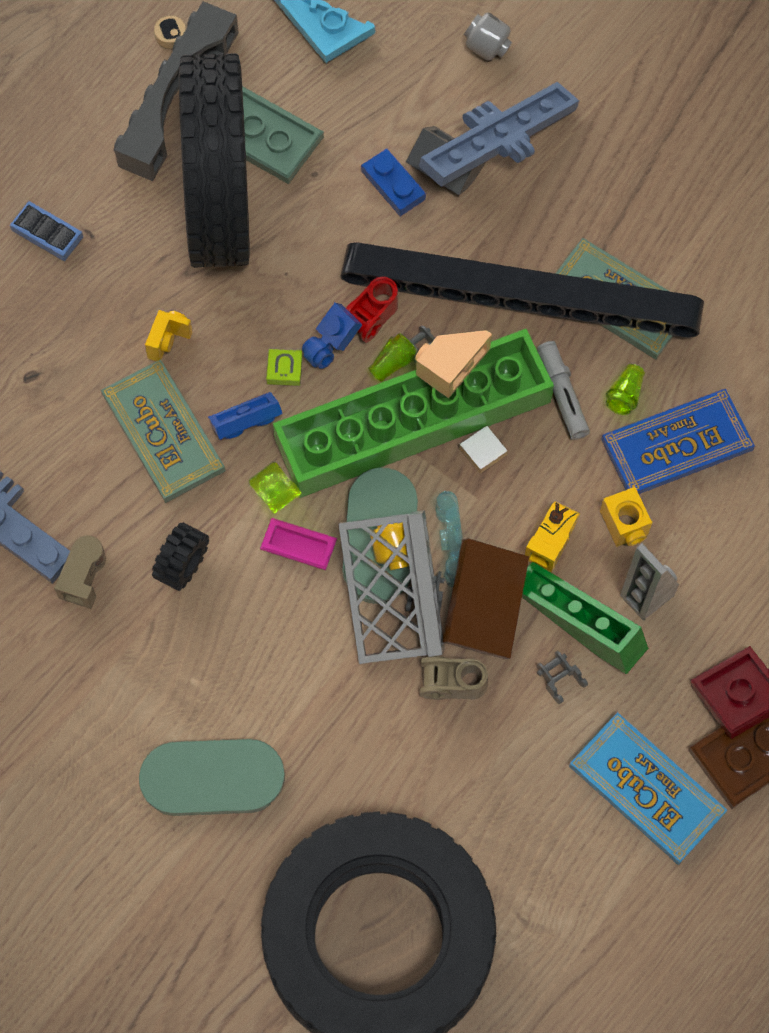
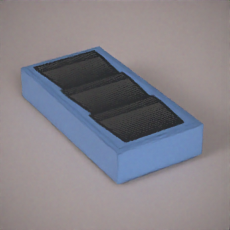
(46, 231)

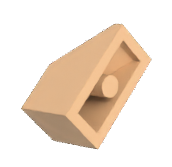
(451, 359)

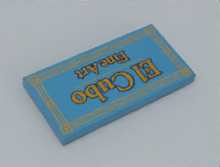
(648, 788)

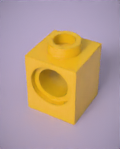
(630, 504)

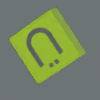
(284, 367)

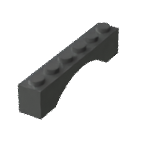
(143, 144)

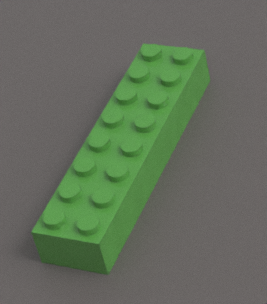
(409, 416)

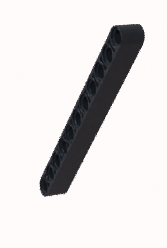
(525, 290)

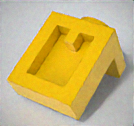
(163, 332)

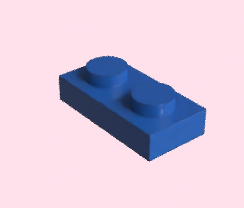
(393, 182)
(253, 412)

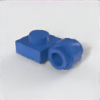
(337, 331)

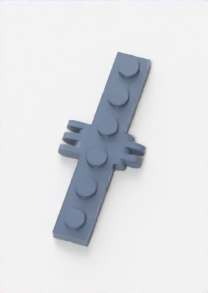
(498, 133)
(25, 538)

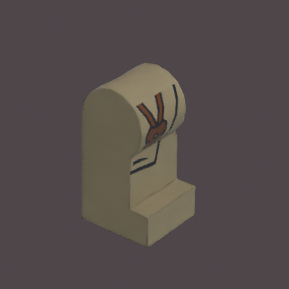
(79, 572)

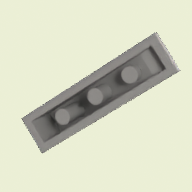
(648, 583)

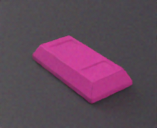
(298, 544)

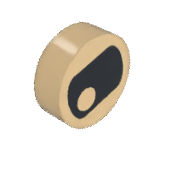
(167, 30)

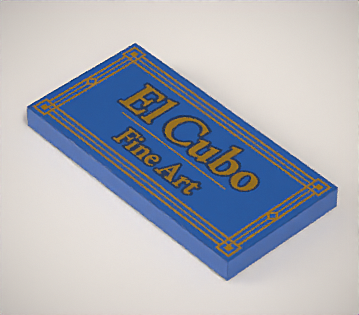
(678, 442)

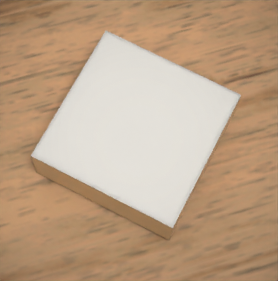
(483, 449)

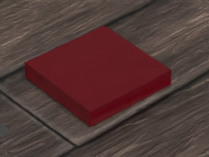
(736, 691)

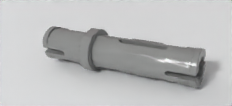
(563, 390)

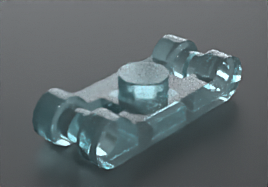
(450, 537)

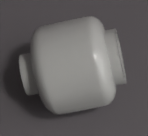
(488, 36)

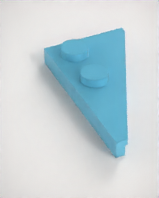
(326, 27)

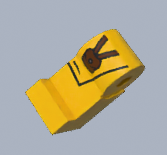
(552, 536)

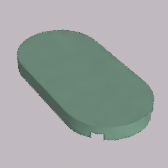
(376, 495)
(212, 777)

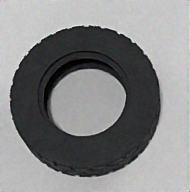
(214, 160)
(365, 847)

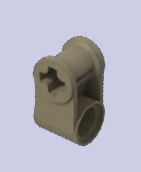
(450, 677)

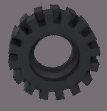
(180, 556)

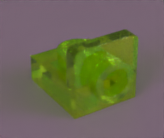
(274, 487)

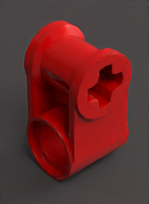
(372, 312)

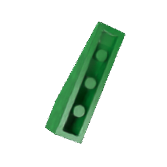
(585, 618)

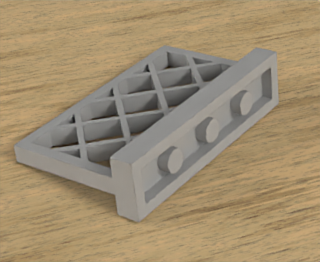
(422, 581)

